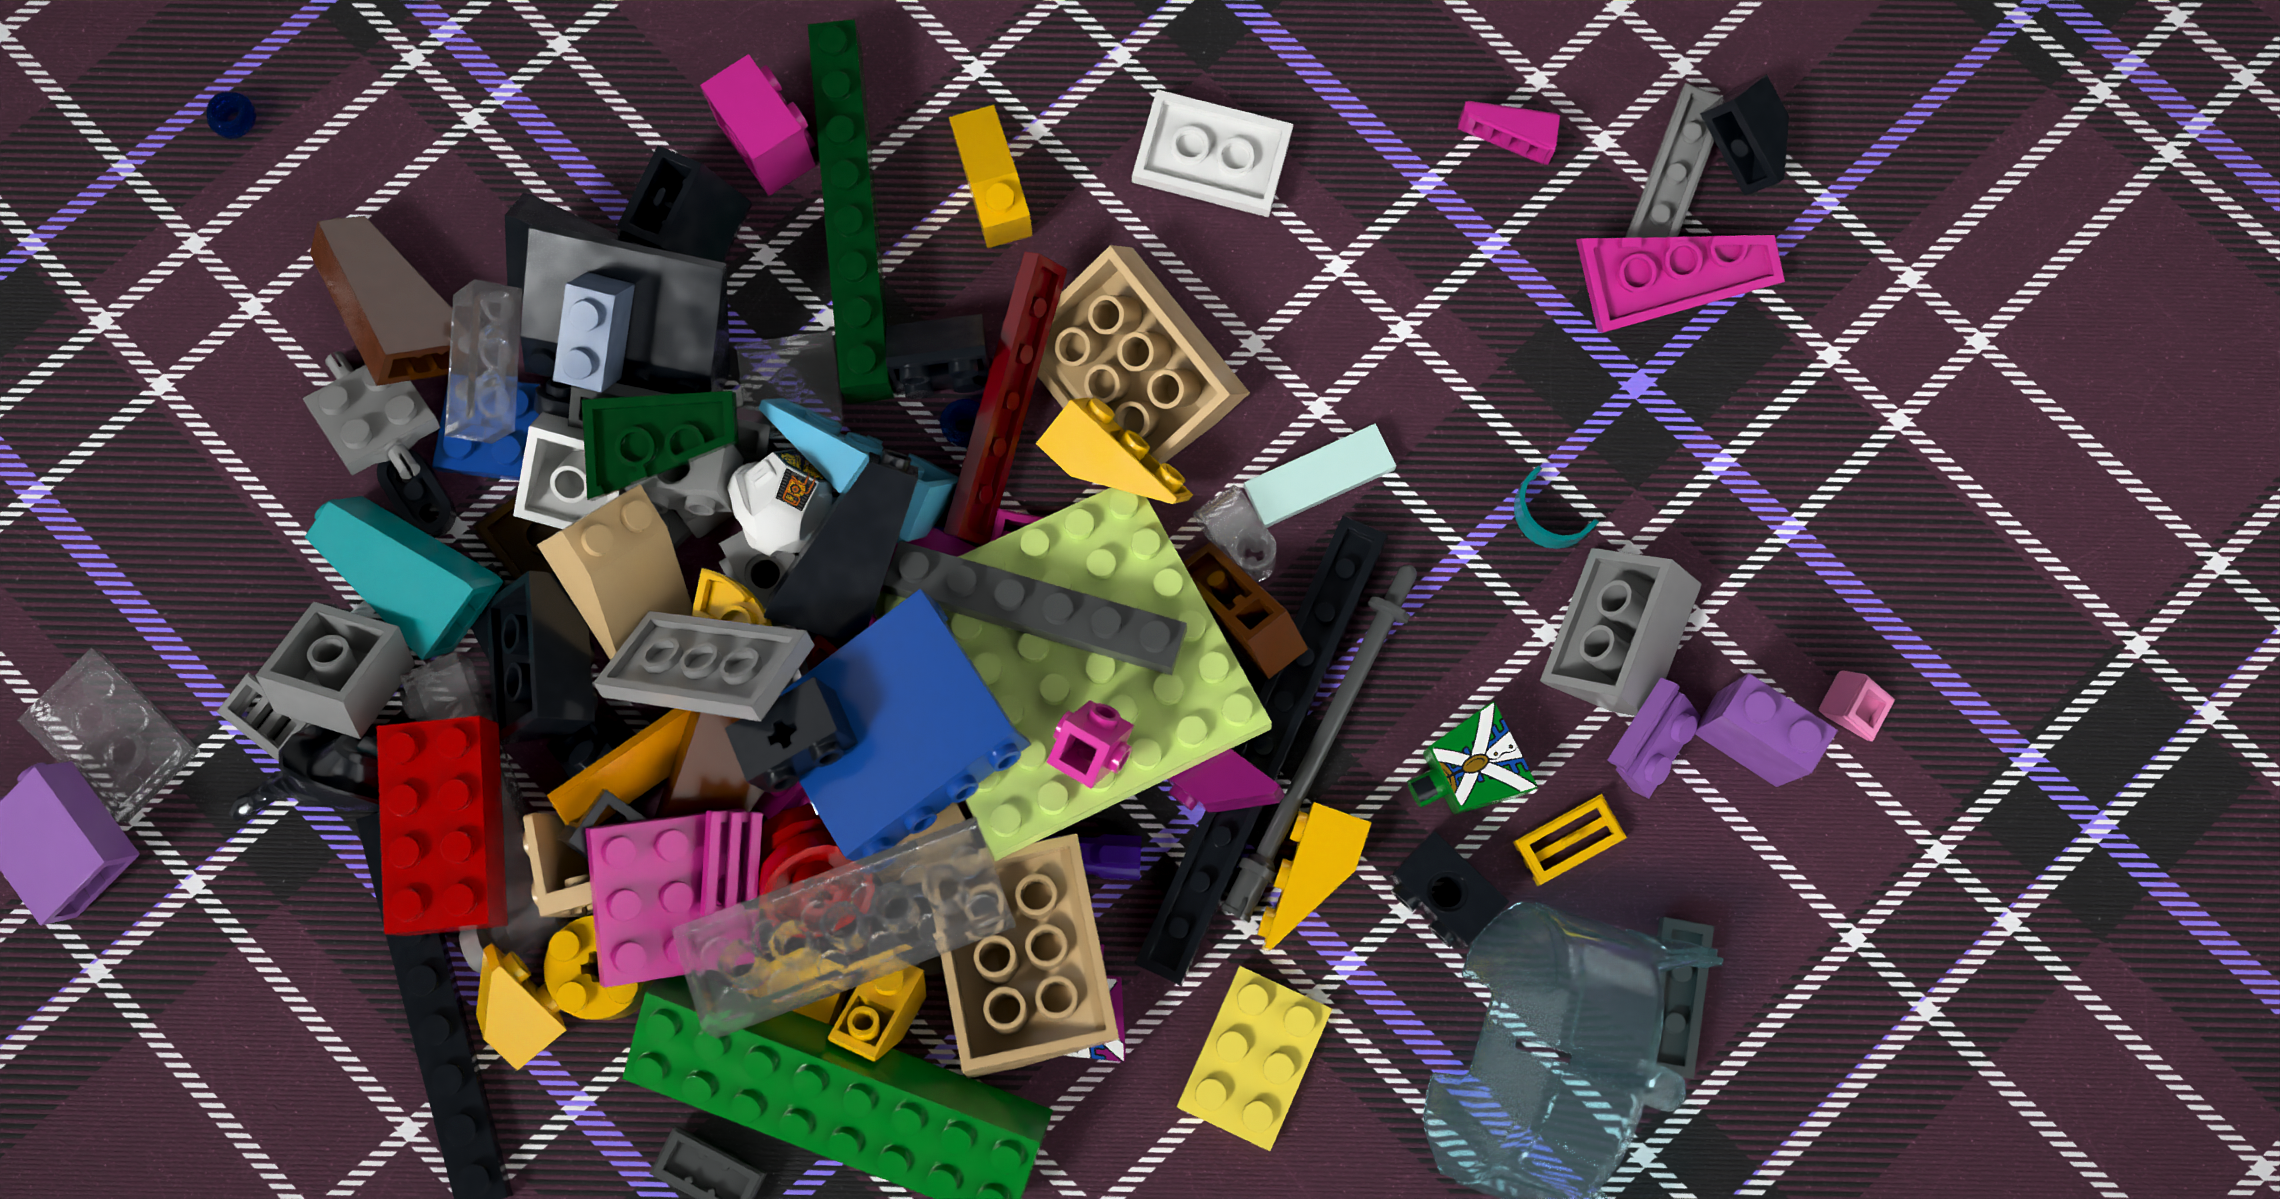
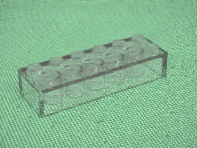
(842, 928)

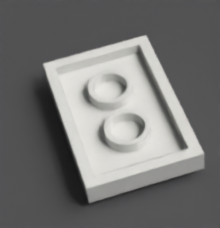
(1212, 153)

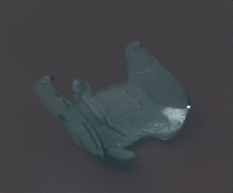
(1545, 1125)

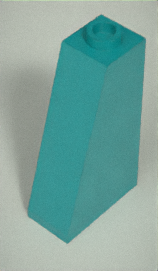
(403, 573)

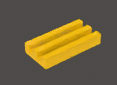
(1532, 860)

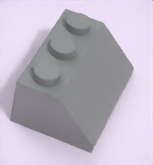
(1621, 629)

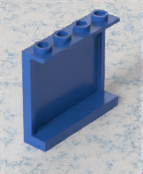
(920, 728)

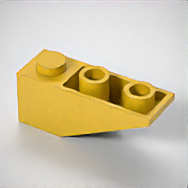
(1098, 450)
(1323, 859)

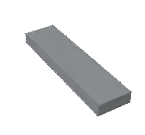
(1675, 168)

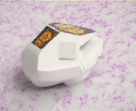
(779, 501)

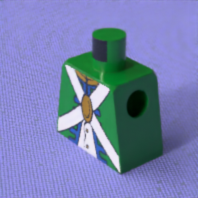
(1474, 766)

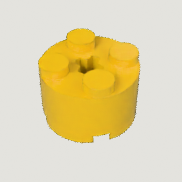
(573, 981)

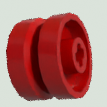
(795, 848)

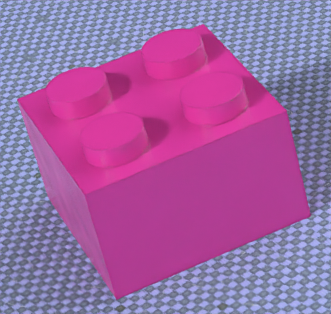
(760, 123)

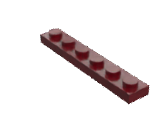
(1005, 399)

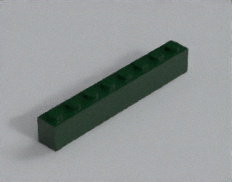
(850, 211)

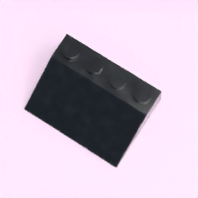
(676, 315)

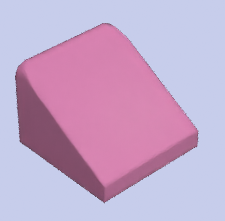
(1857, 704)

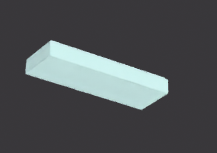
(1319, 476)

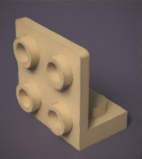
(559, 872)

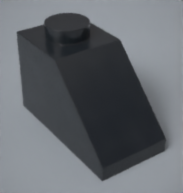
(1751, 133)

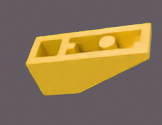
(991, 176)

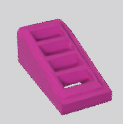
(1512, 128)

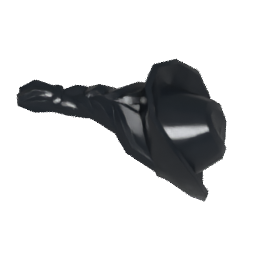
(320, 771)

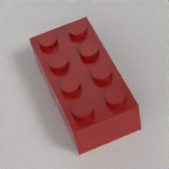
(441, 826)

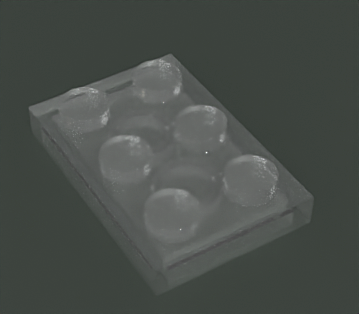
(109, 734)

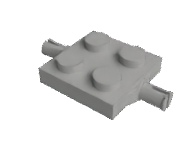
(370, 421)

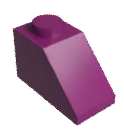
(1224, 785)

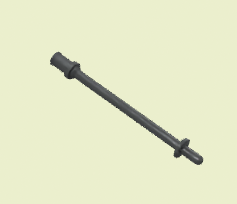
(1258, 867)

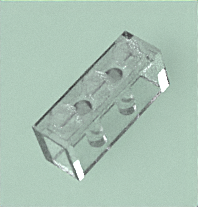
(483, 362)

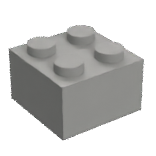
(336, 669)

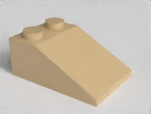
(618, 567)

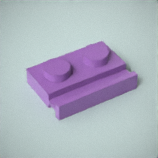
(1655, 738)

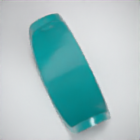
(1536, 532)

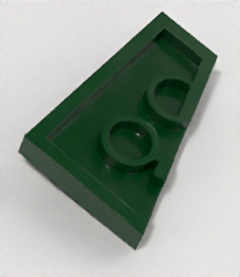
(652, 434)

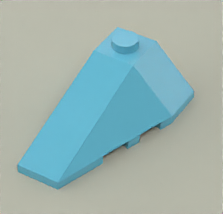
(841, 455)

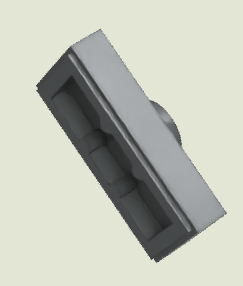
(705, 1169)

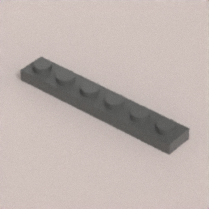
(1037, 607)

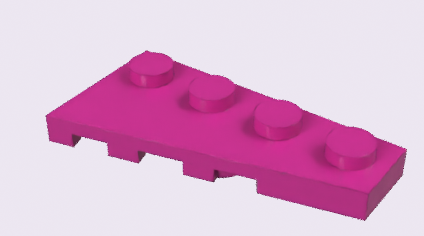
(1664, 275)

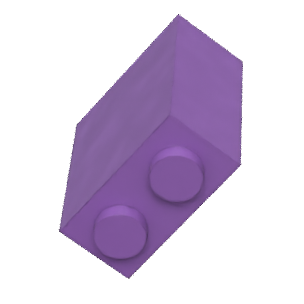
(1765, 731)
(59, 842)

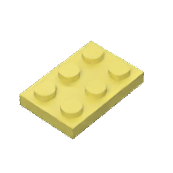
(1254, 1058)

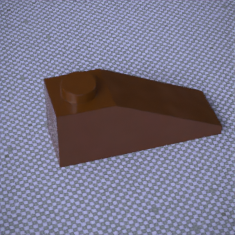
(1245, 611)

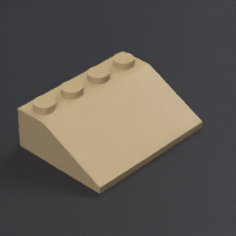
(1138, 353)
(1039, 983)

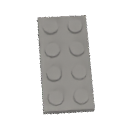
(704, 665)

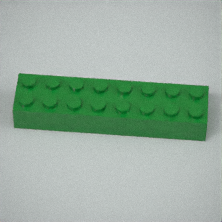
(881, 1116)

